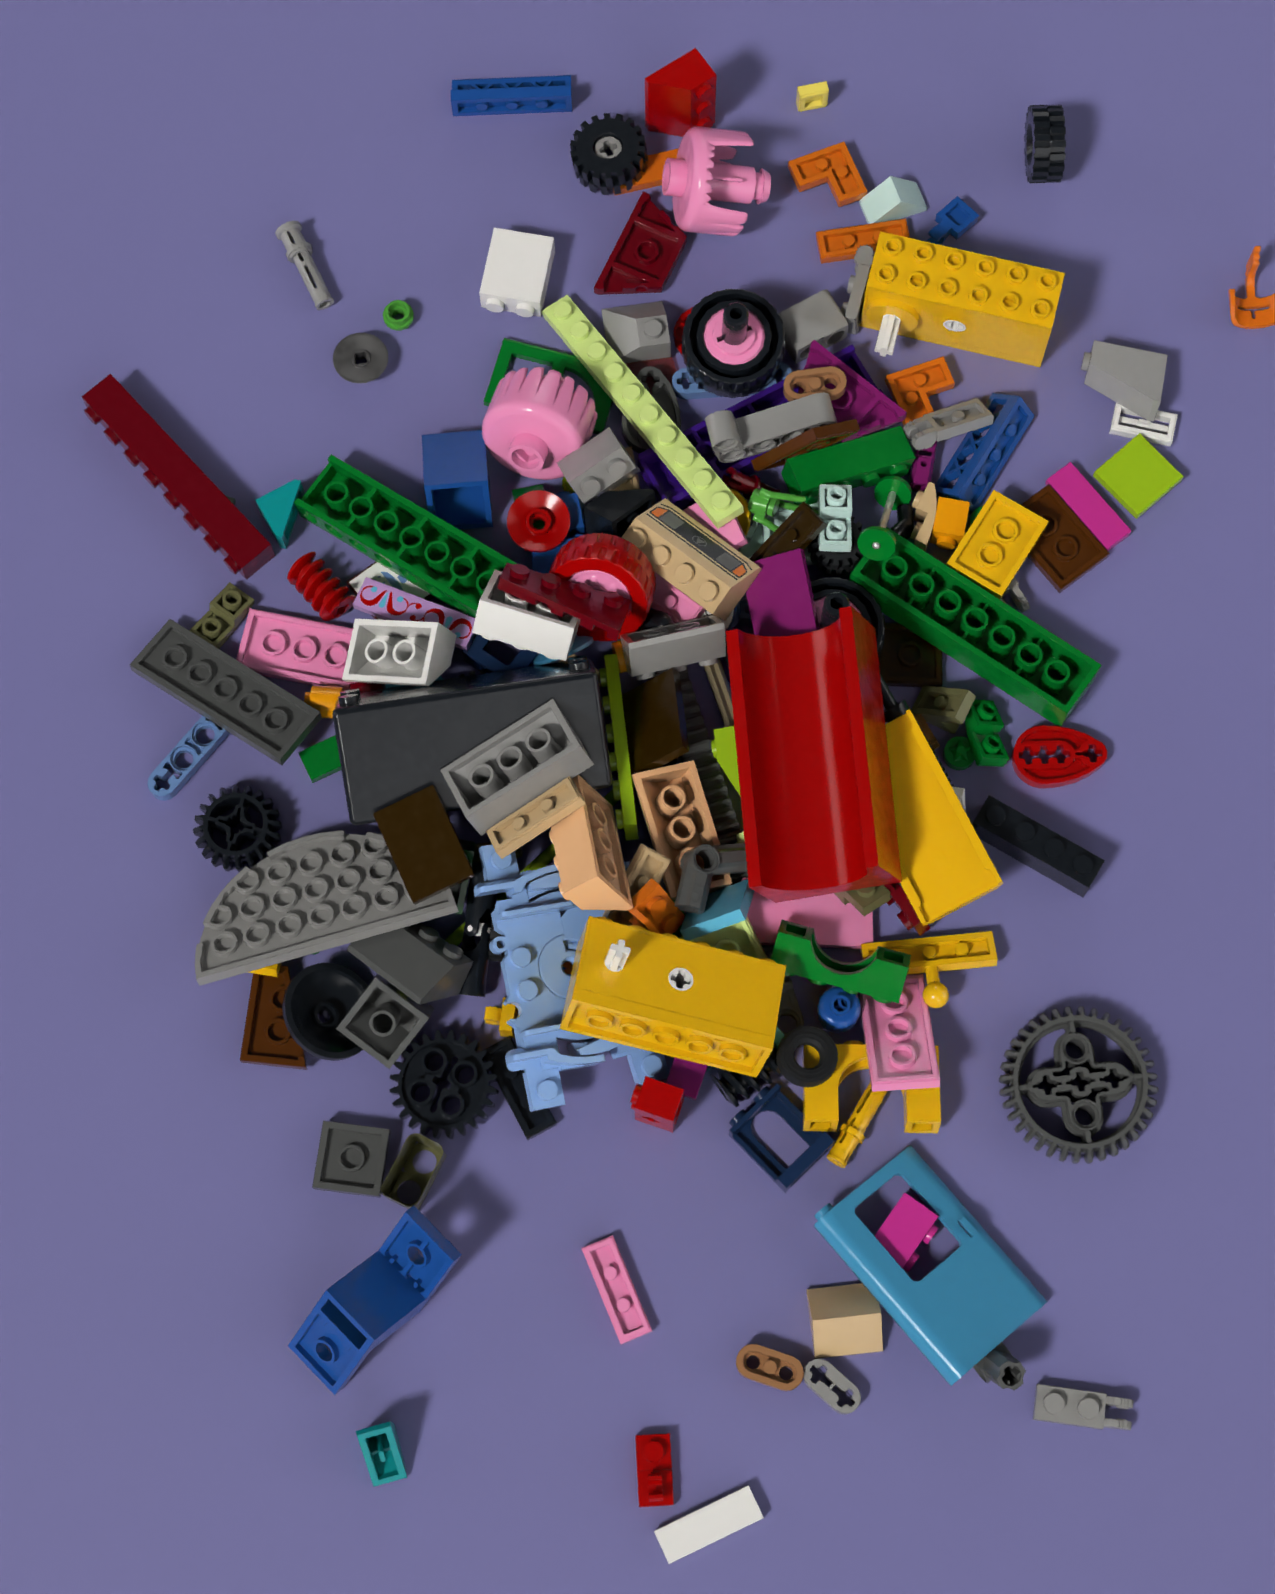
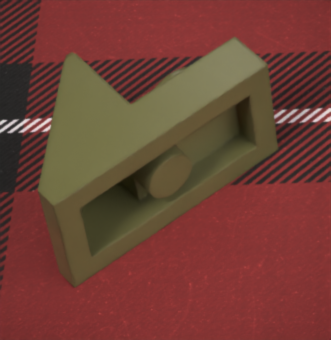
(944, 706)

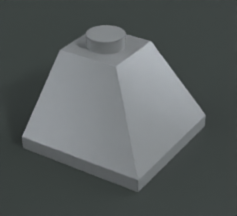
(638, 331)

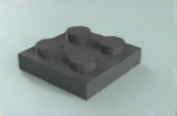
(351, 1159)

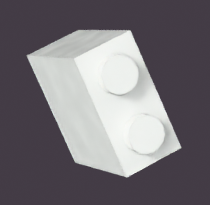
(517, 272)

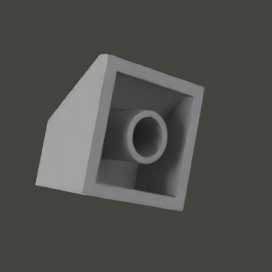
(598, 466)

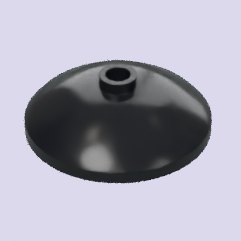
(326, 991)

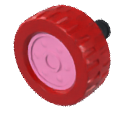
(609, 566)

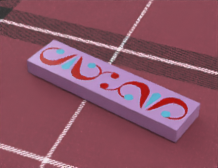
(396, 604)

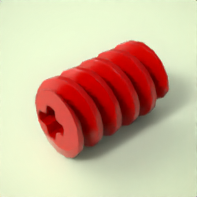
(318, 588)

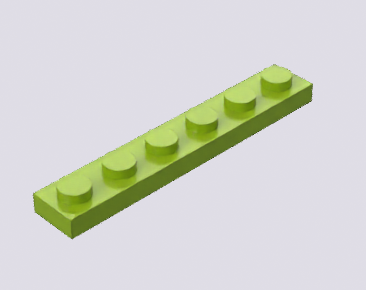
(619, 758)

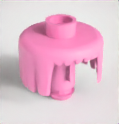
(701, 177)
(537, 422)

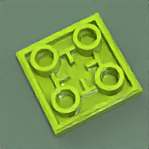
(1138, 476)

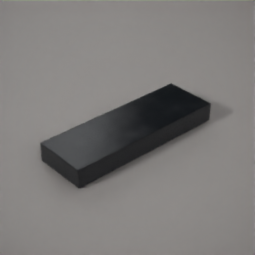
(514, 1091)

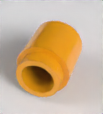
(323, 699)

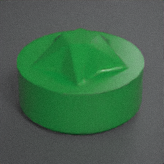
(958, 753)

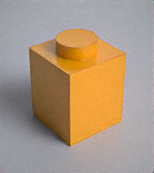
(949, 522)

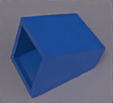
(457, 478)

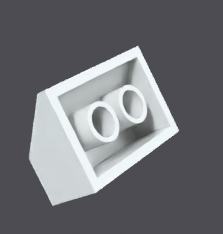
(523, 624)
(398, 652)

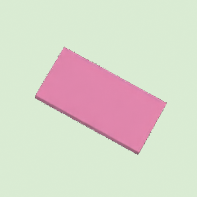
(295, 649)
(832, 920)
(900, 1040)

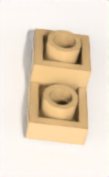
(925, 506)

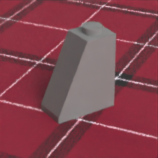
(1126, 376)

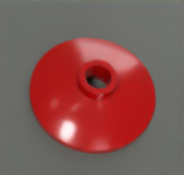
(533, 507)

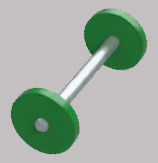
(877, 541)

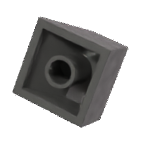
(384, 1021)

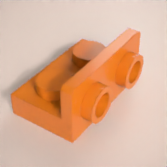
(655, 910)

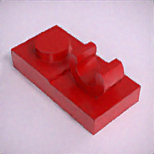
(654, 1470)

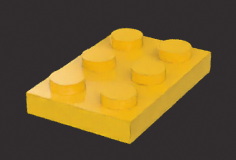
(997, 544)

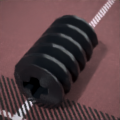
(733, 1084)

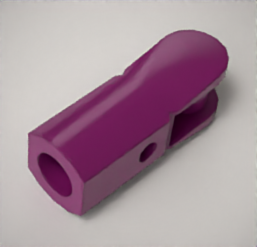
(922, 469)

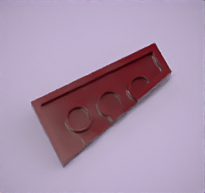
(564, 597)

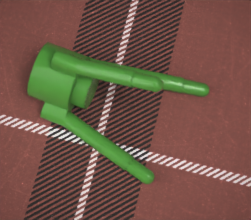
(766, 503)

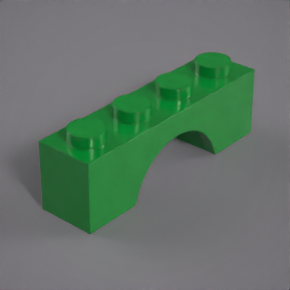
(878, 975)

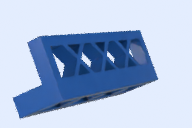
(511, 95)
(989, 451)

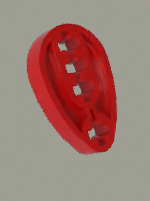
(1054, 774)

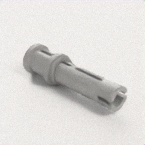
(300, 254)

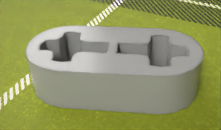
(825, 1392)

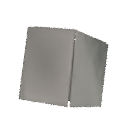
(810, 320)

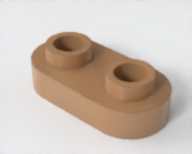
(814, 382)
(770, 1365)

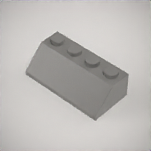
(516, 766)

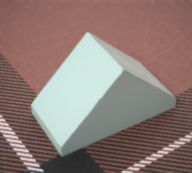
(892, 201)

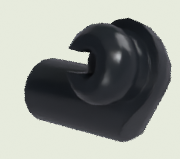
(905, 521)
(655, 619)

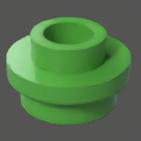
(398, 307)

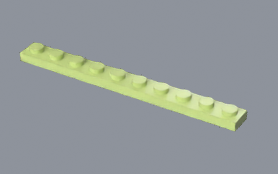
(643, 412)

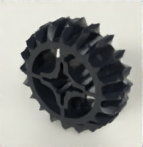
(214, 820)

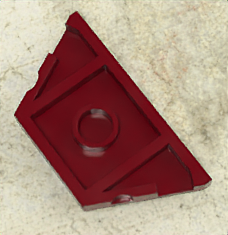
(642, 253)

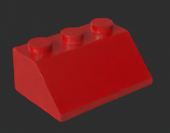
(681, 96)

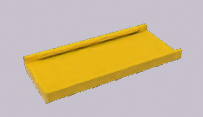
(937, 844)

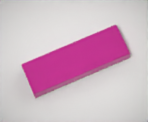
(1089, 506)

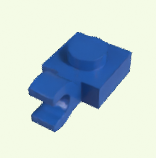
(954, 220)

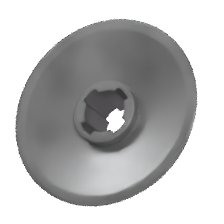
(358, 347)

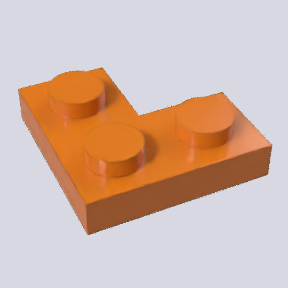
(829, 166)
(915, 384)

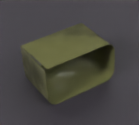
(405, 1159)

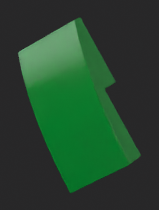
(982, 729)

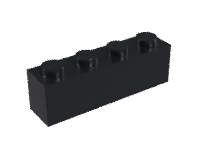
(1036, 846)

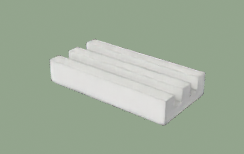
(1118, 428)

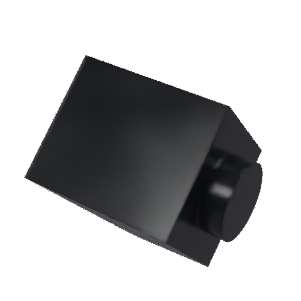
(616, 510)

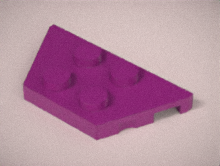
(860, 398)

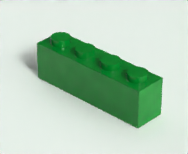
(849, 463)

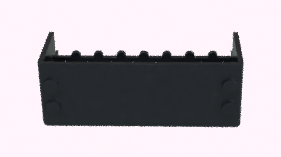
(405, 734)

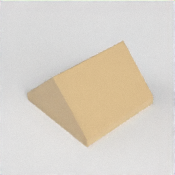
(844, 1321)

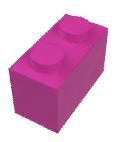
(905, 1229)

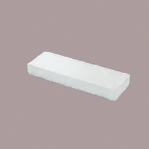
(708, 1524)

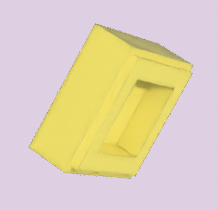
(812, 96)

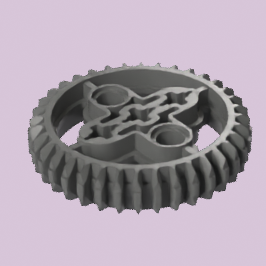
(1092, 1075)

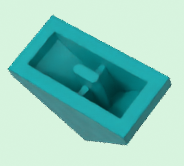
(280, 511)
(382, 1453)

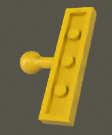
(939, 954)

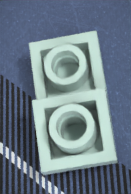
(836, 511)

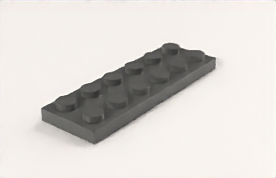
(226, 691)

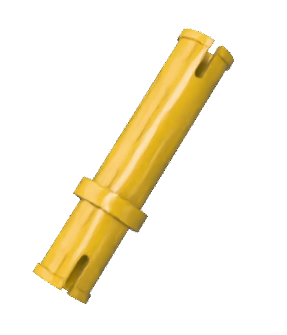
(855, 1127)

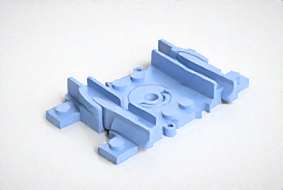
(535, 949)

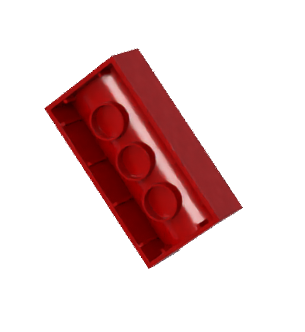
(813, 760)

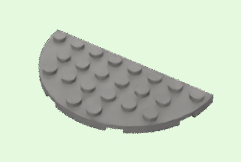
(308, 900)

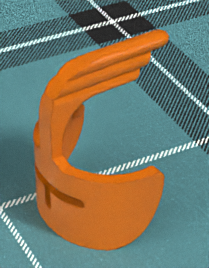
(1243, 318)

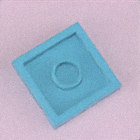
(722, 910)

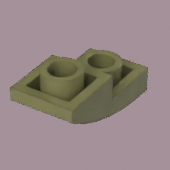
(224, 616)

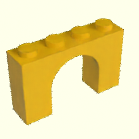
(821, 1102)

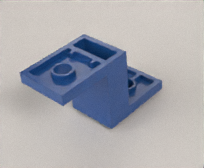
(374, 1300)

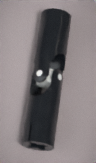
(477, 910)

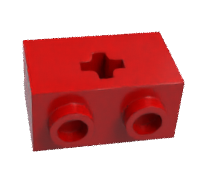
(657, 1103)

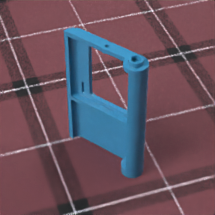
(961, 1304)

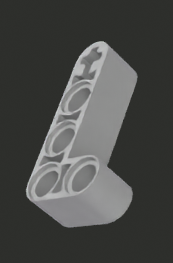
(765, 430)

